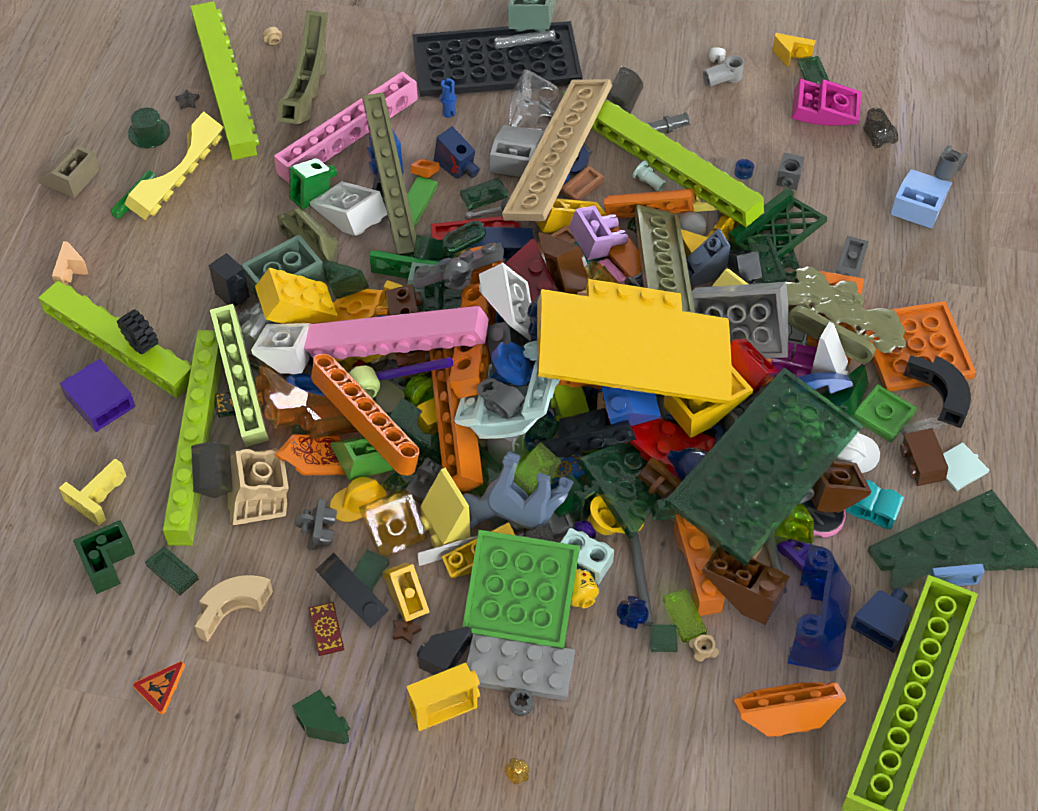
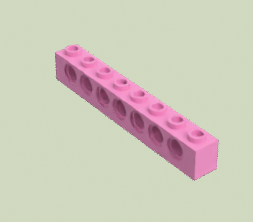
(344, 127)

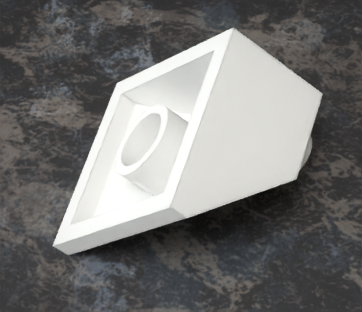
(283, 347)

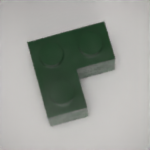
(101, 550)

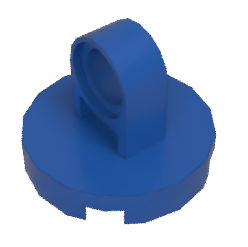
(511, 365)

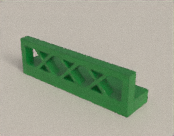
(394, 265)

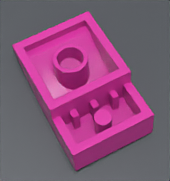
(826, 103)

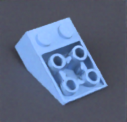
(920, 198)

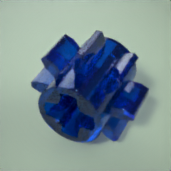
(632, 612)

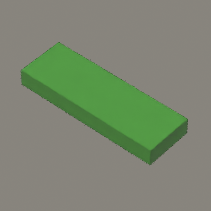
(420, 196)

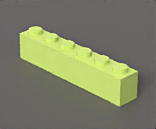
(239, 375)

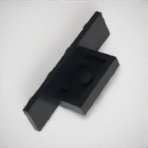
(588, 432)

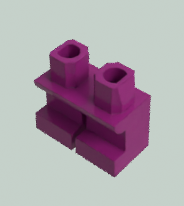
(802, 360)

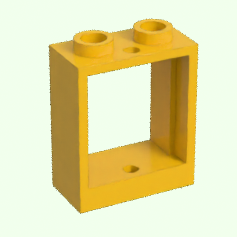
(443, 696)

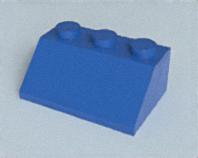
(630, 405)

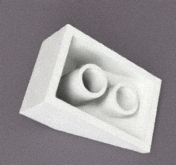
(350, 207)
(508, 296)

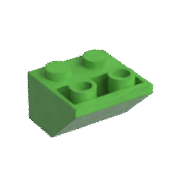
(359, 458)

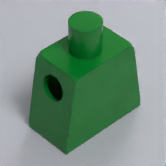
(309, 181)

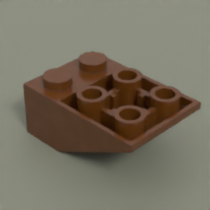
(564, 264)
(750, 588)

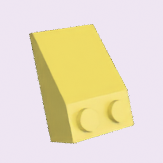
(445, 512)

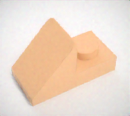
(67, 264)

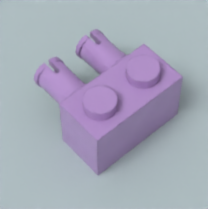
(594, 232)

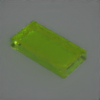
(684, 615)

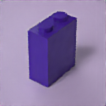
(97, 395)

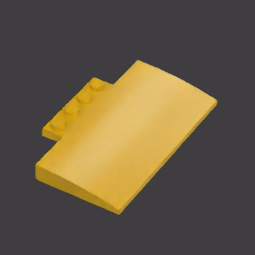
(633, 342)

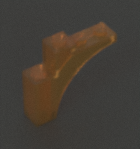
(293, 406)

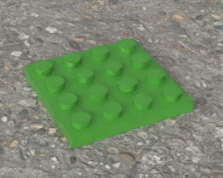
(521, 588)

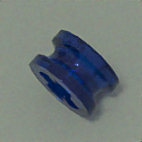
(744, 174)

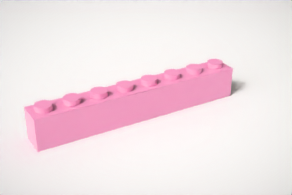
(398, 333)

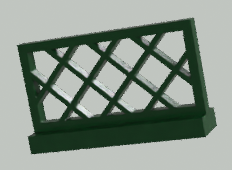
(779, 209)

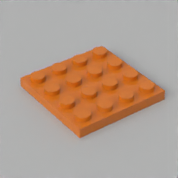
(927, 335)

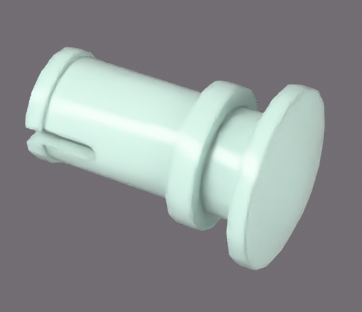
(647, 175)

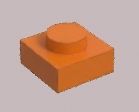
(424, 168)

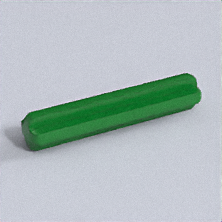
(119, 208)

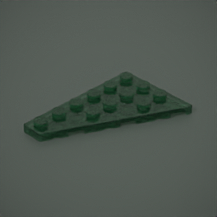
(625, 494)
(963, 535)

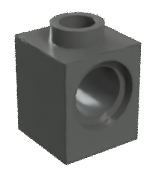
(790, 171)

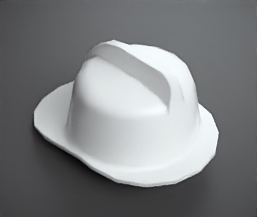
(861, 451)

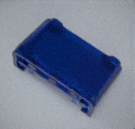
(821, 638)

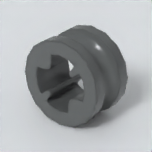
(524, 694)

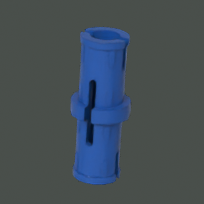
(448, 98)

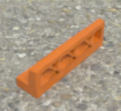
(672, 201)

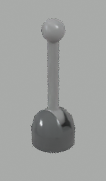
(469, 215)

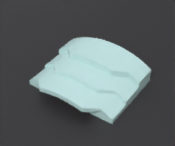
(491, 425)

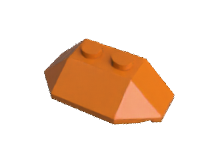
(790, 707)

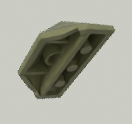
(314, 234)

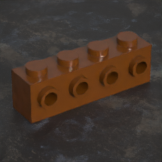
(405, 301)

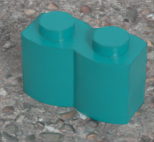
(879, 508)

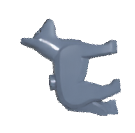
(512, 502)

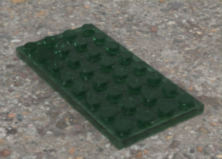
(764, 466)

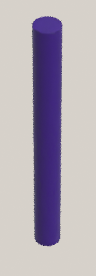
(415, 368)

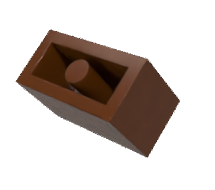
(924, 457)

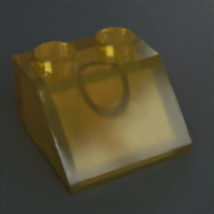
(393, 522)

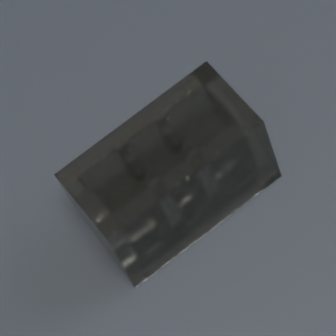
(625, 89)
(211, 469)

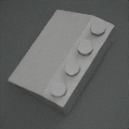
(753, 313)

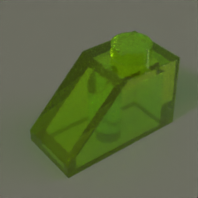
(797, 526)

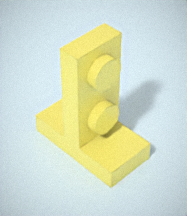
(95, 492)

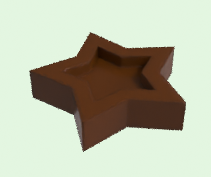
(405, 630)

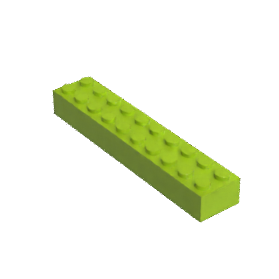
(911, 699)

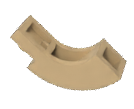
(229, 595)

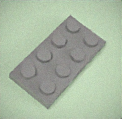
(521, 665)

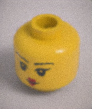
(584, 590)

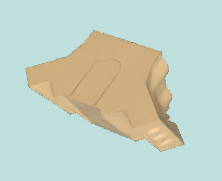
(257, 486)

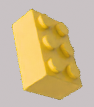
(294, 299)

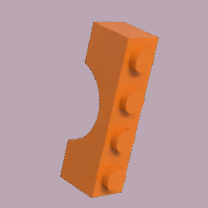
(697, 553)

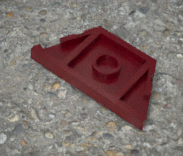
(532, 267)

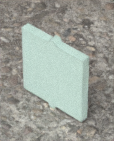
(963, 467)

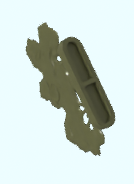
(842, 304)

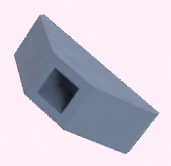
(708, 259)

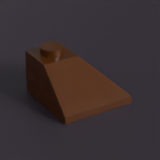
(840, 488)

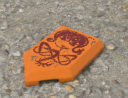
(311, 455)

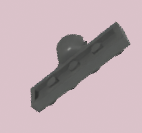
(458, 270)

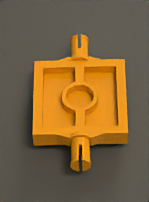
(361, 305)

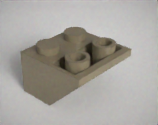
(71, 171)

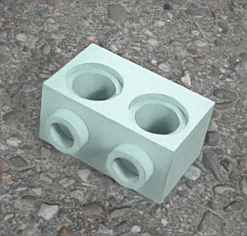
(590, 550)

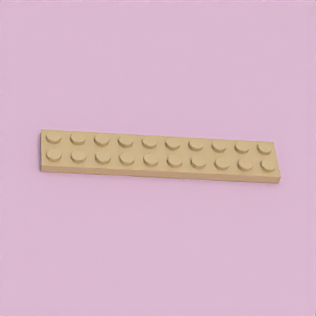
(557, 151)

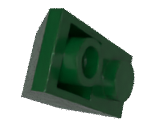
(319, 720)

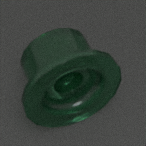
(148, 129)

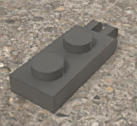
(852, 257)

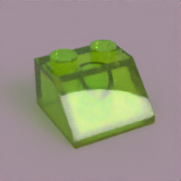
(535, 461)

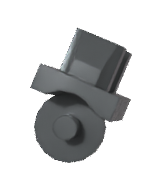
(423, 479)
(314, 522)

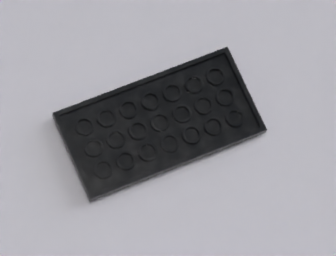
(478, 66)

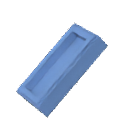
(960, 575)

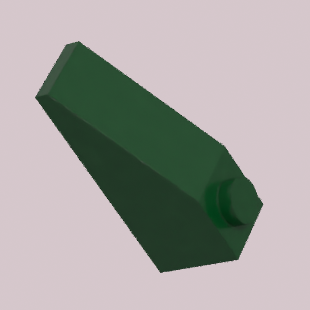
(850, 398)

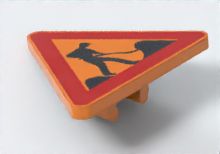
(160, 686)

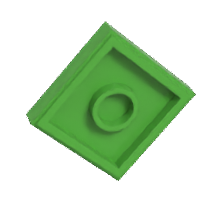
(884, 413)

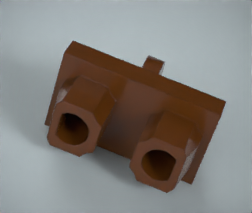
(659, 478)

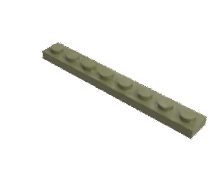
(390, 173)

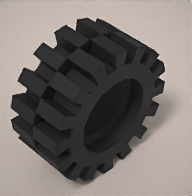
(137, 331)

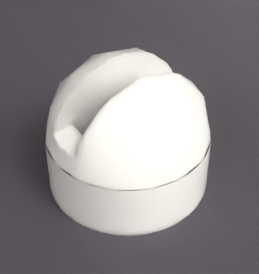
(717, 54)

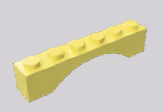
(148, 194)

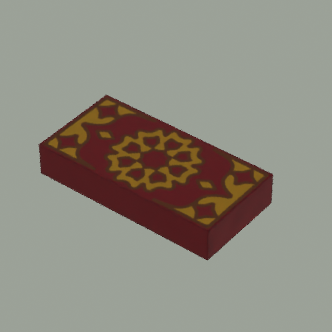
(326, 628)

